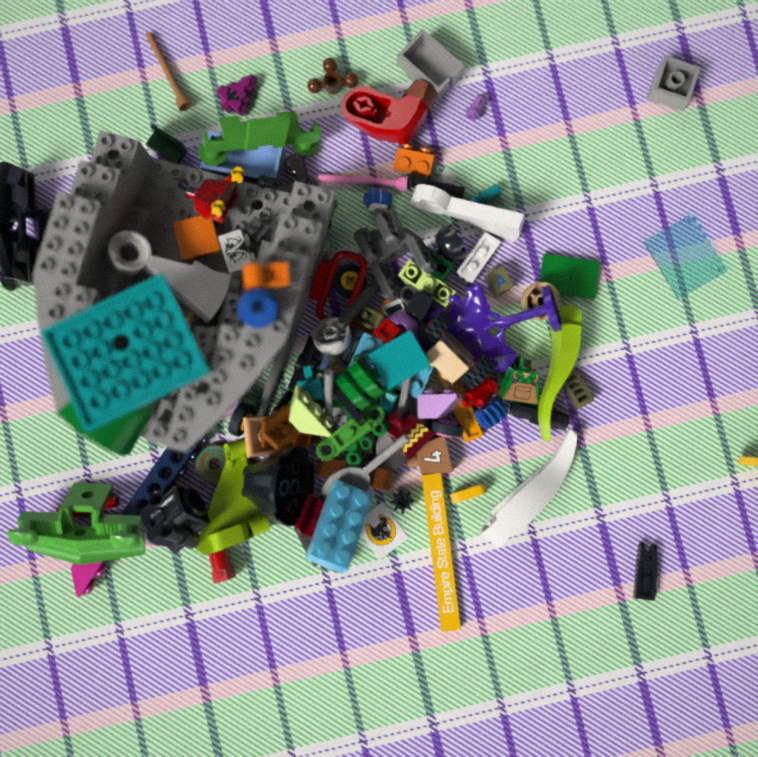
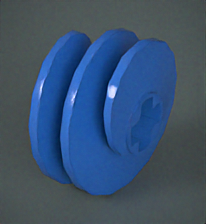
(248, 313)

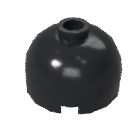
(449, 244)

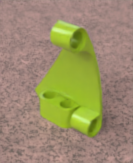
(230, 514)

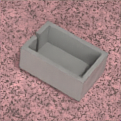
(430, 62)

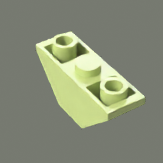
(416, 277)
(308, 415)

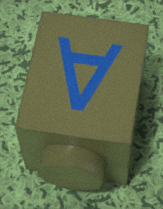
(498, 281)

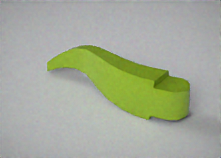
(564, 355)

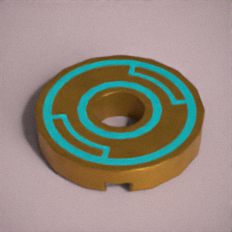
(203, 461)

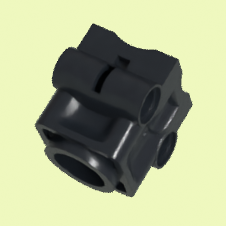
(175, 518)

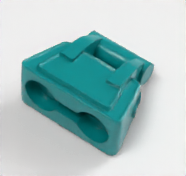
(389, 401)

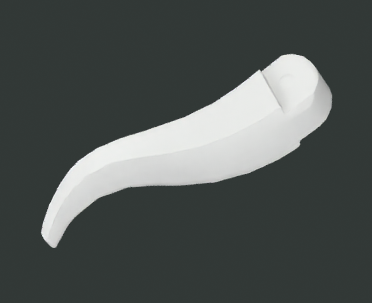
(531, 496)

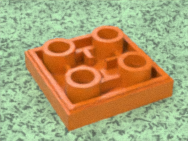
(196, 238)

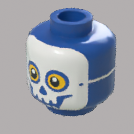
(377, 200)

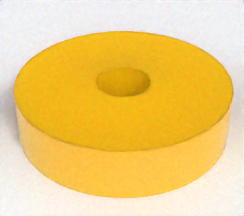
(749, 461)

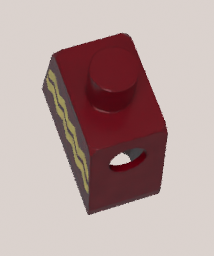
(413, 428)

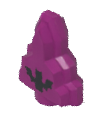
(237, 94)

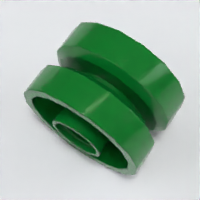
(359, 385)

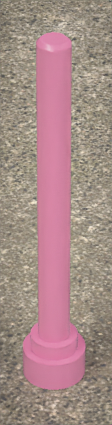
(398, 183)

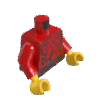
(216, 197)

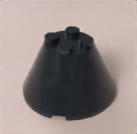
(280, 484)

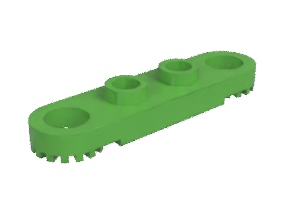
(349, 434)

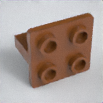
(278, 429)

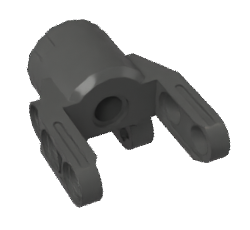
(389, 244)

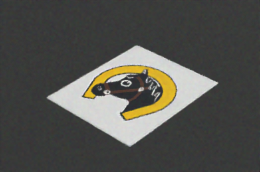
(382, 531)

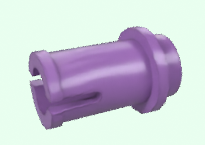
(474, 111)

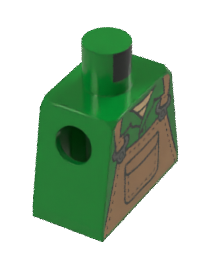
(520, 383)

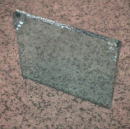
(685, 256)

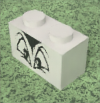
(236, 251)

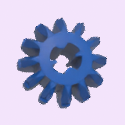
(491, 413)

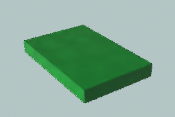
(570, 275)

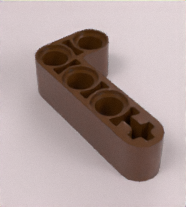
(379, 477)

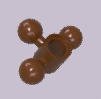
(330, 65)

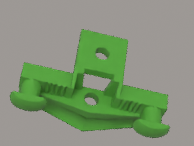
(58, 537)

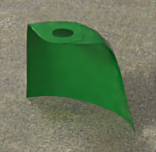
(116, 436)

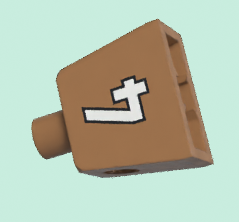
(432, 457)

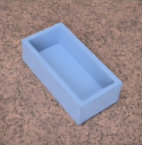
(253, 162)

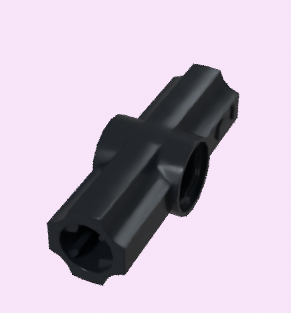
(308, 358)
(530, 412)

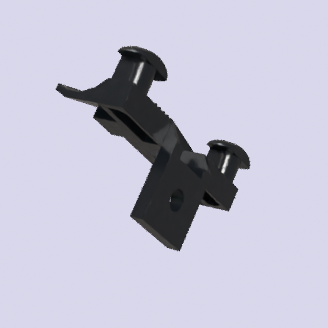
(17, 248)

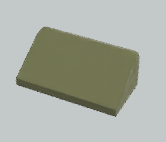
(370, 317)

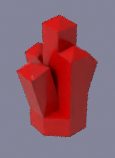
(480, 394)

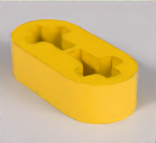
(468, 493)

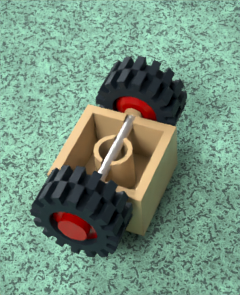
(451, 356)

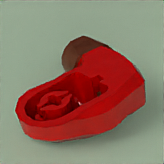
(387, 117)

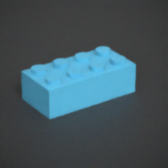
(369, 344)
(339, 527)

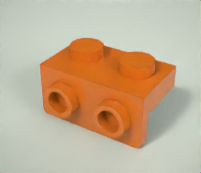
(413, 159)

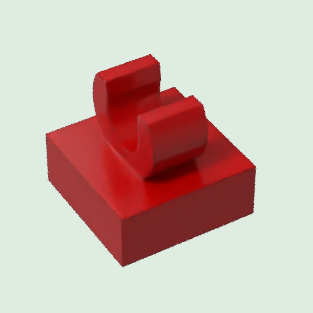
(387, 331)

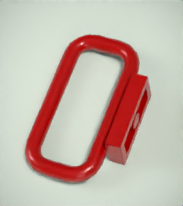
(325, 277)

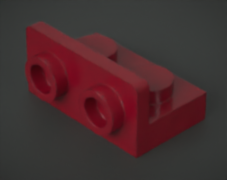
(309, 516)

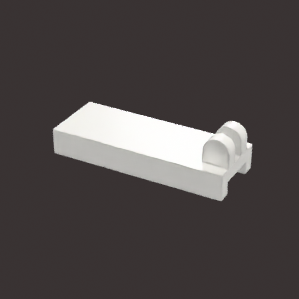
(478, 257)

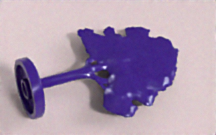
(472, 324)

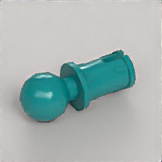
(486, 195)

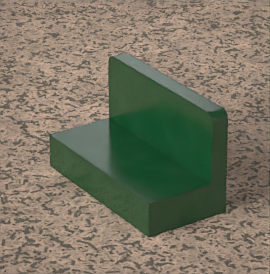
(166, 145)

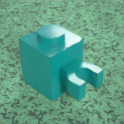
(313, 386)

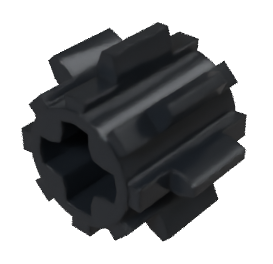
(397, 497)

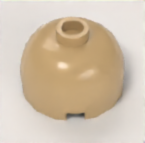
(533, 298)

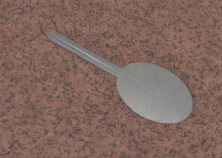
(385, 441)
(359, 476)

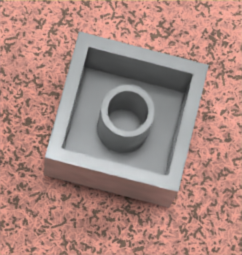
(673, 83)

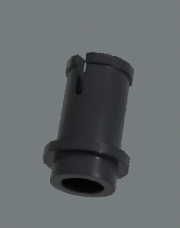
(270, 182)

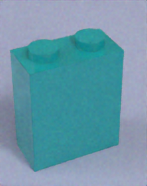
(398, 360)

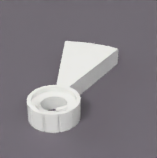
(492, 219)
(194, 286)

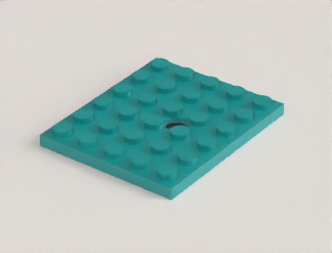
(114, 382)

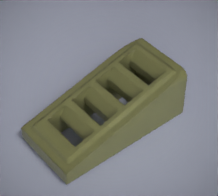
(585, 391)

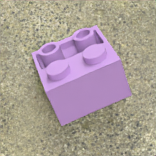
(436, 405)

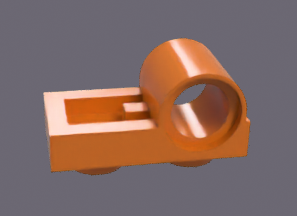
(266, 276)

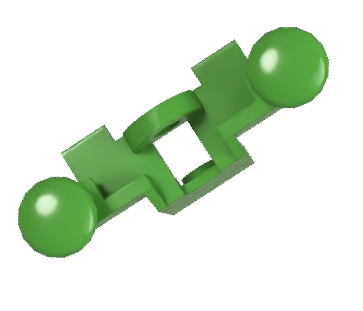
(259, 132)

